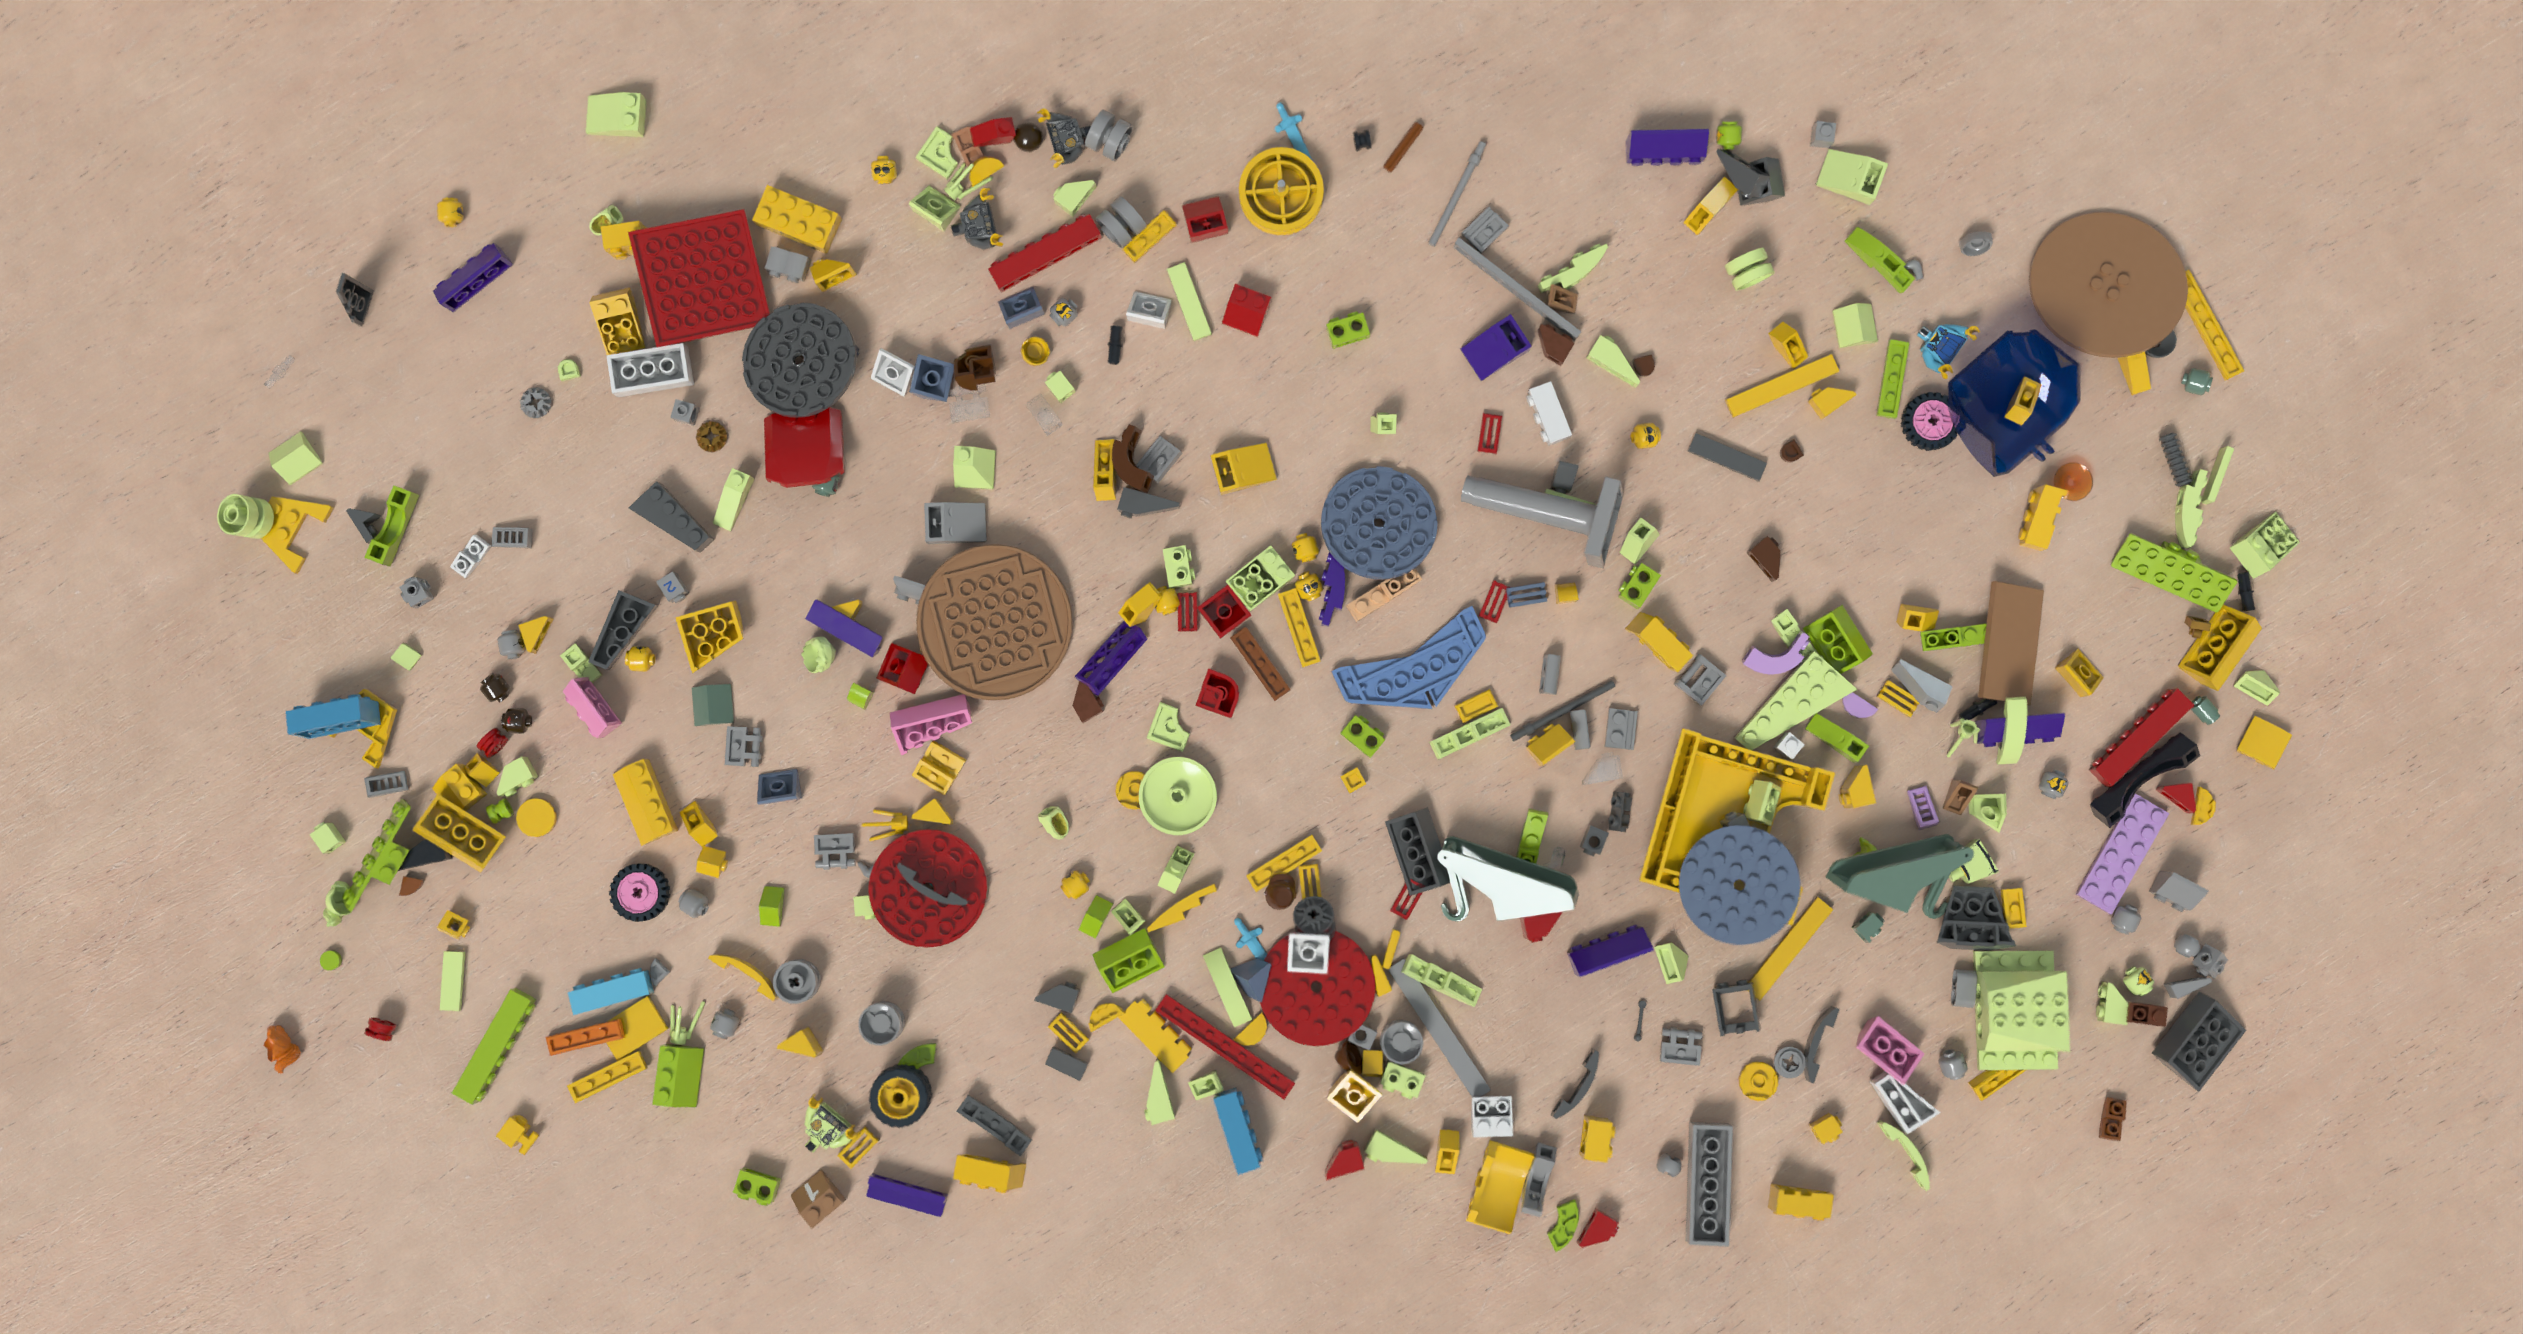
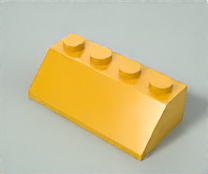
(2221, 648)
(645, 801)

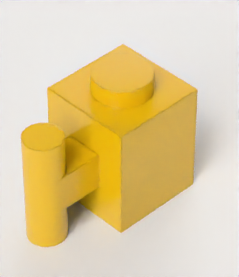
(515, 1131)

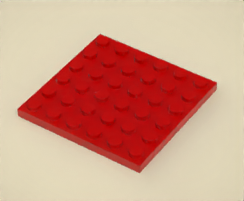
(699, 277)

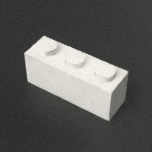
(1548, 414)

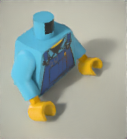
(1943, 345)

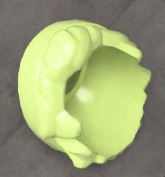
(818, 654)

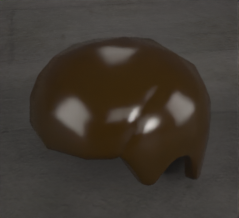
(1028, 137)

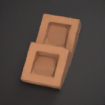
(964, 142)

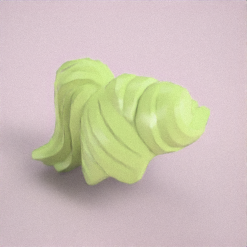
(335, 907)

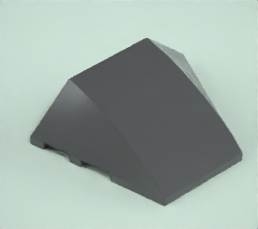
(1974, 921)

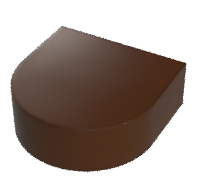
(1644, 365)
(1791, 452)

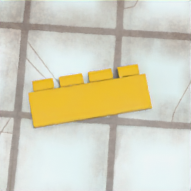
(1158, 1041)

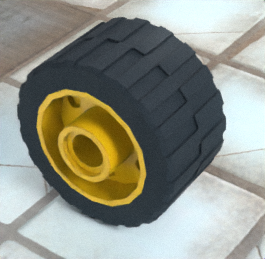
(889, 1106)

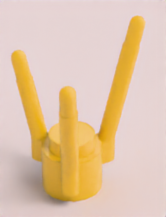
(899, 823)

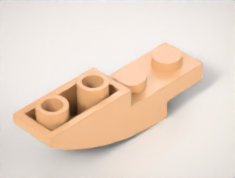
(1382, 594)

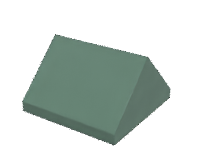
(712, 705)

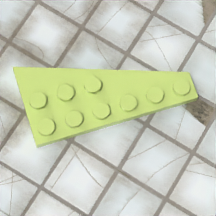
(1803, 694)

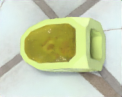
(608, 216)
(1054, 822)

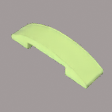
(1788, 630)
(2014, 730)
(1227, 987)
(1920, 1172)

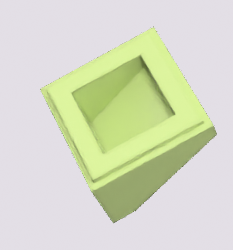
(406, 656)

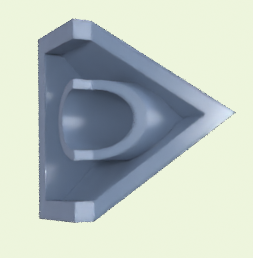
(1252, 977)

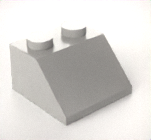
(2177, 890)

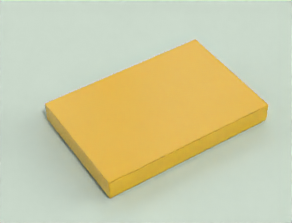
(640, 1025)

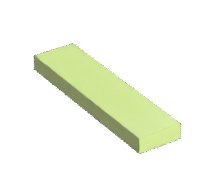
(1189, 301)

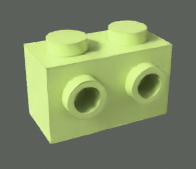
(1178, 567)
(1402, 1079)

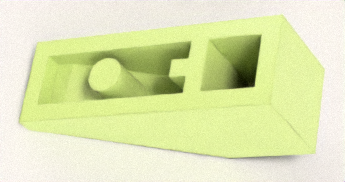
(1610, 358)
(732, 498)
(1158, 1104)
(1387, 1149)

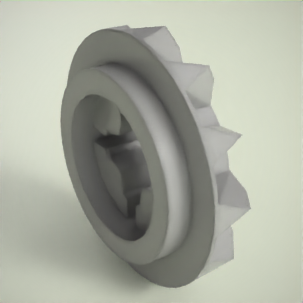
(543, 406)
(1797, 1057)

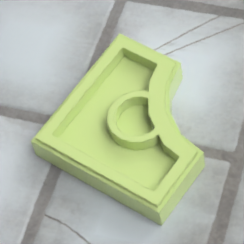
(937, 153)
(1166, 728)

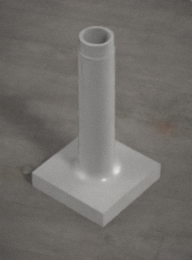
(1572, 515)

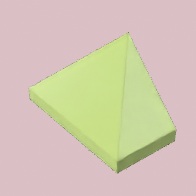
(2258, 685)
(1672, 962)

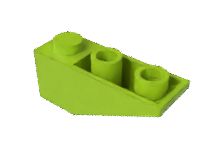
(1837, 738)

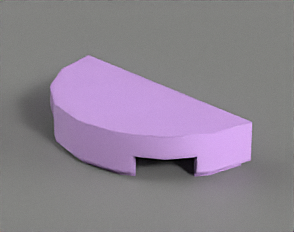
(1857, 706)

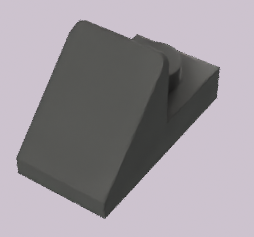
(362, 521)

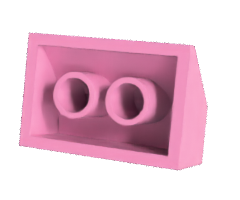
(591, 707)
(1888, 1049)

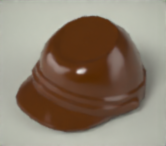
(1280, 891)
(1349, 1057)

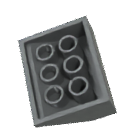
(2199, 1041)

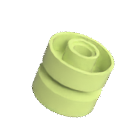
(245, 516)

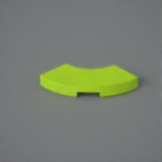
(919, 1056)
(1565, 1226)

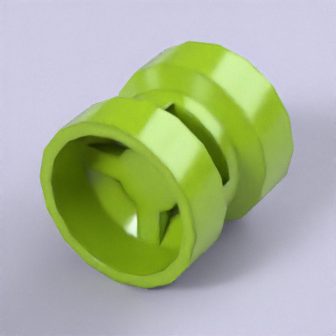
(499, 811)

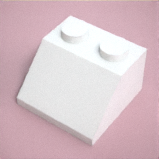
(1308, 953)

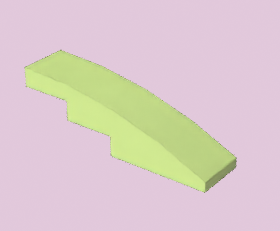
(1469, 733)
(1441, 980)

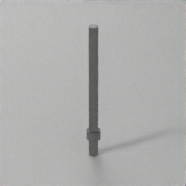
(1530, 728)

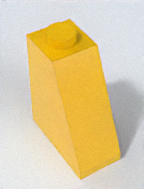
(1710, 205)

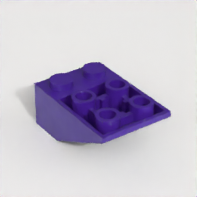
(1496, 347)

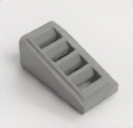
(526, 540)
(369, 785)
(2184, 987)

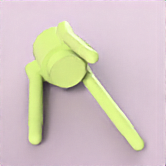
(954, 189)
(1966, 730)
(679, 1033)

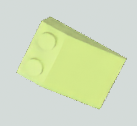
(616, 114)

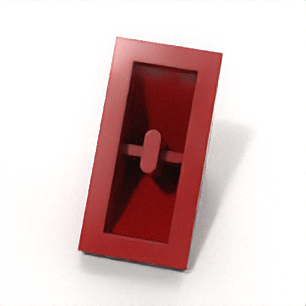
(2181, 795)

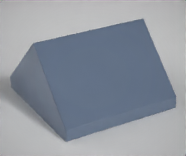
(1021, 308)
(931, 378)
(778, 787)

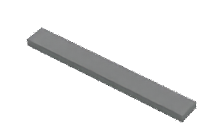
(1517, 289)
(1440, 1031)

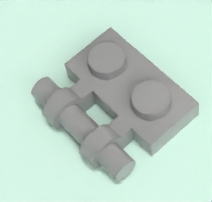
(737, 746)
(834, 844)
(1680, 1053)

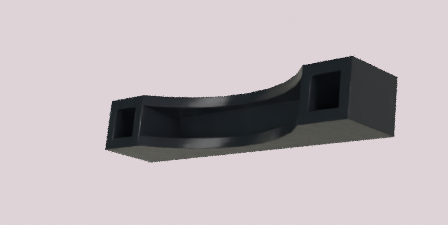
(2175, 754)

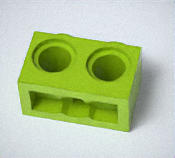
(1350, 335)
(1643, 588)
(1360, 739)
(757, 1180)

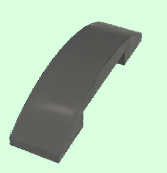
(951, 898)
(1827, 1018)
(1563, 1106)
(994, 1124)

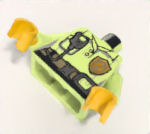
(826, 1126)

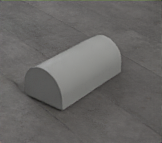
(1550, 674)
(1580, 729)

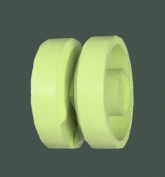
(1750, 269)

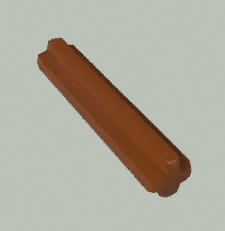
(1403, 147)

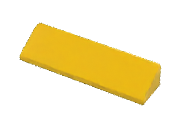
(1991, 1081)

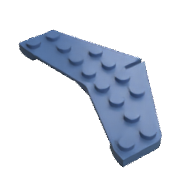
(1406, 679)

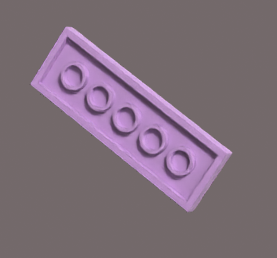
(2122, 854)

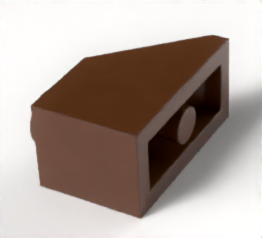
(1767, 557)

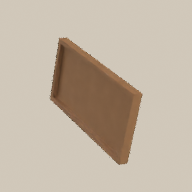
(2010, 642)

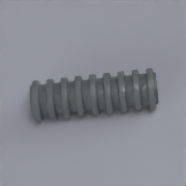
(2175, 459)

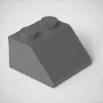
(1774, 187)

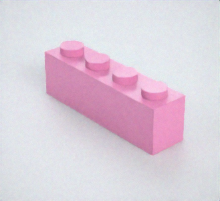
(928, 721)

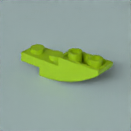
(1880, 257)
(1953, 637)
(1532, 835)

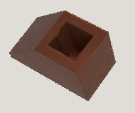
(1554, 346)
(1086, 704)
(2147, 1014)

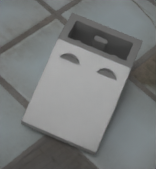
(955, 522)

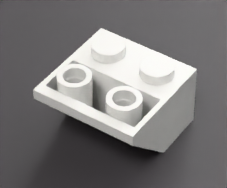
(1491, 1116)

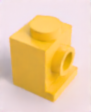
(451, 918)

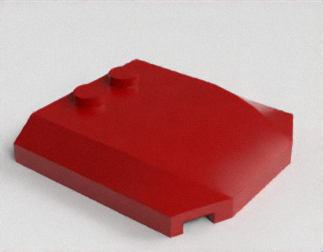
(804, 448)

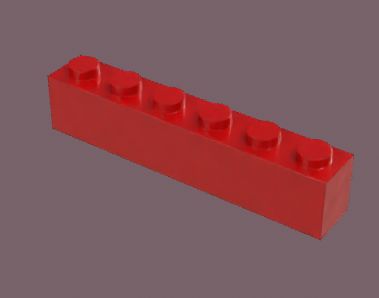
(1045, 252)
(2141, 737)

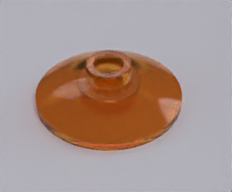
(2081, 477)

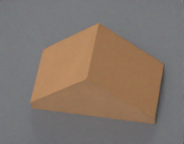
(1561, 299)
(1959, 796)

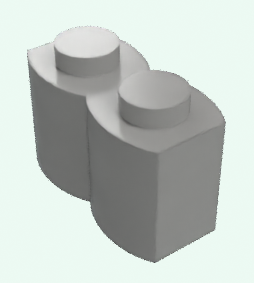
(787, 264)

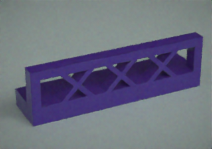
(1114, 659)

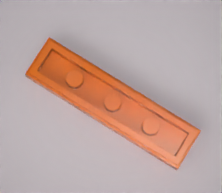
(585, 1037)

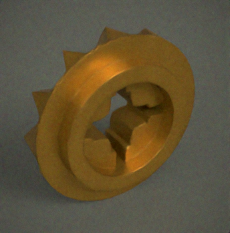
(718, 441)

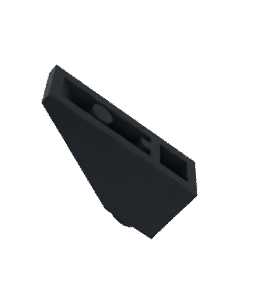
(424, 854)

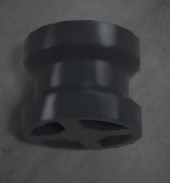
(1362, 140)

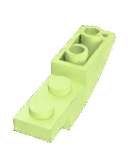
(1580, 266)
(2187, 516)

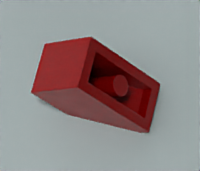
(993, 132)
(1598, 1229)

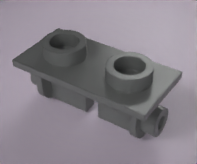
(1618, 820)

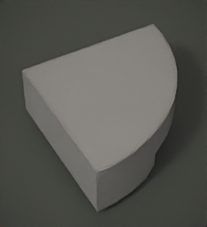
(658, 972)

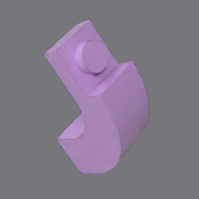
(1778, 663)

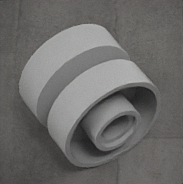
(1114, 138)
(1116, 225)
(881, 1023)
(1401, 1041)

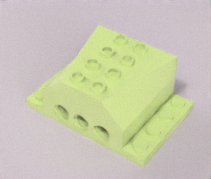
(2020, 1010)

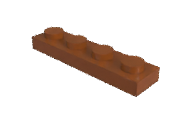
(1260, 664)

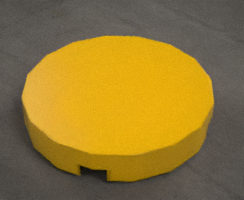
(1128, 789)
(536, 817)
(1758, 1081)

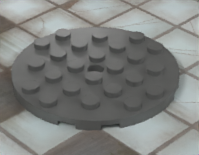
(803, 387)

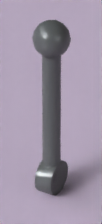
(1642, 1004)

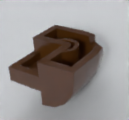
(975, 368)

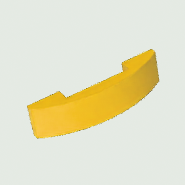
(766, 987)

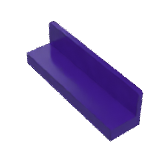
(844, 628)
(906, 1195)

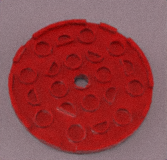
(937, 860)
(1324, 1015)

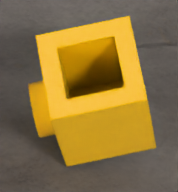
(711, 862)
(1826, 1128)

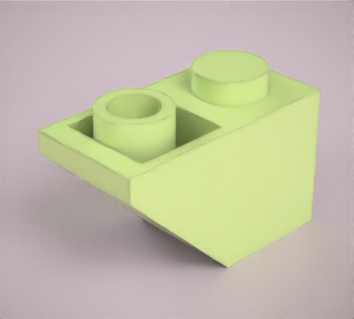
(1638, 540)
(516, 775)
(1175, 869)
(2112, 1005)

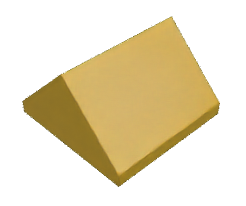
(2080, 673)
(802, 1043)

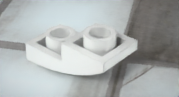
(471, 556)

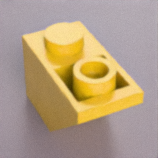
(1140, 605)
(1917, 618)

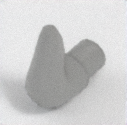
(1917, 269)
(865, 870)

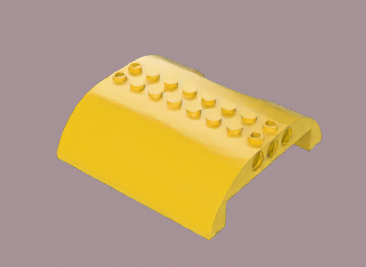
(1708, 783)

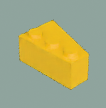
(2040, 517)
(1660, 641)
(988, 1173)
(1800, 1202)

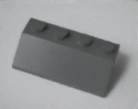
(1418, 850)

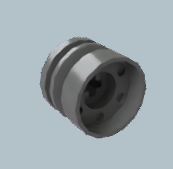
(1322, 911)

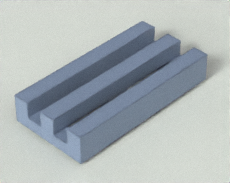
(1542, 592)

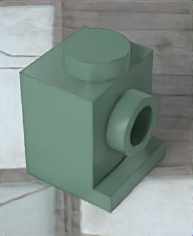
(1869, 926)

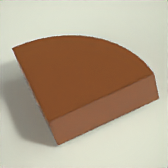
(410, 885)

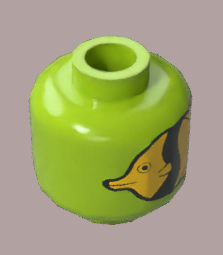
(1729, 135)

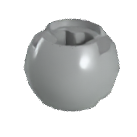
(2187, 946)
(1669, 1165)

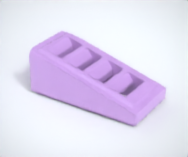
(1918, 817)

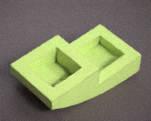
(578, 662)

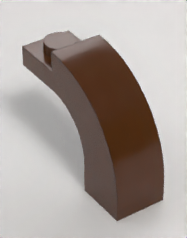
(1124, 461)

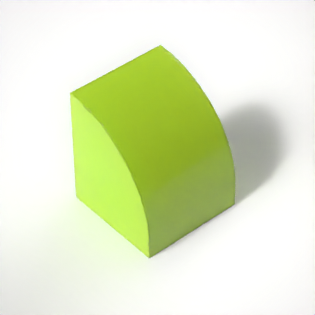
(859, 696)

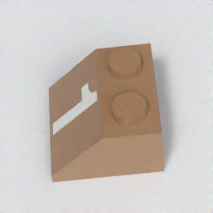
(817, 1199)

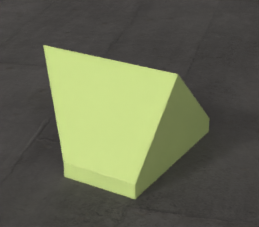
(1989, 809)

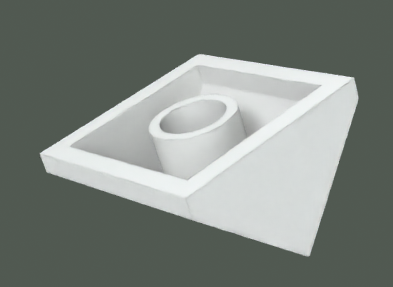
(1148, 310)
(892, 372)

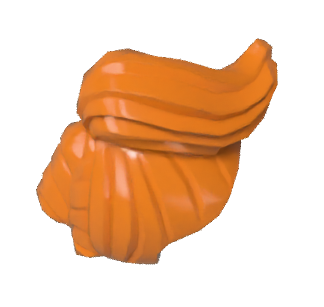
(280, 1048)

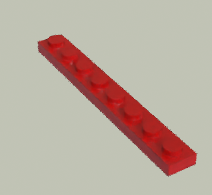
(1225, 1046)

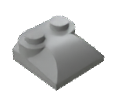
(908, 589)

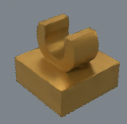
(2197, 625)

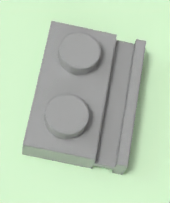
(1484, 230)
(1159, 458)
(1621, 729)

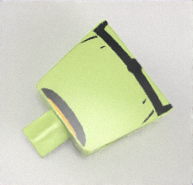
(1978, 867)

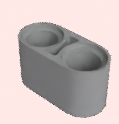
(1963, 988)

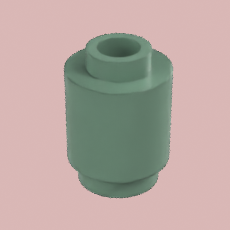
(2205, 710)

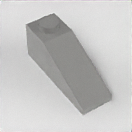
(1923, 686)

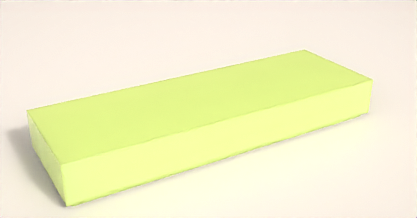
(2217, 475)
(452, 981)

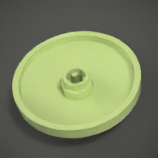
(1177, 796)

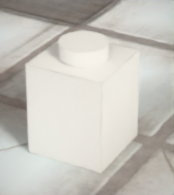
(1788, 746)

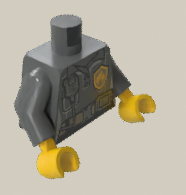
(1065, 136)
(978, 223)

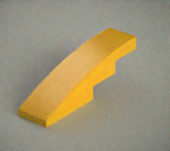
(1176, 912)

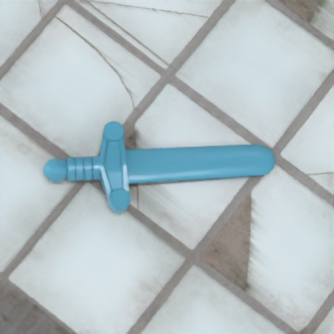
(1289, 126)
(1249, 939)

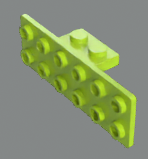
(2174, 571)
(383, 859)

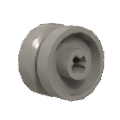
(785, 984)

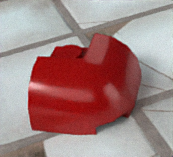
(1218, 694)

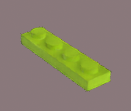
(1892, 379)

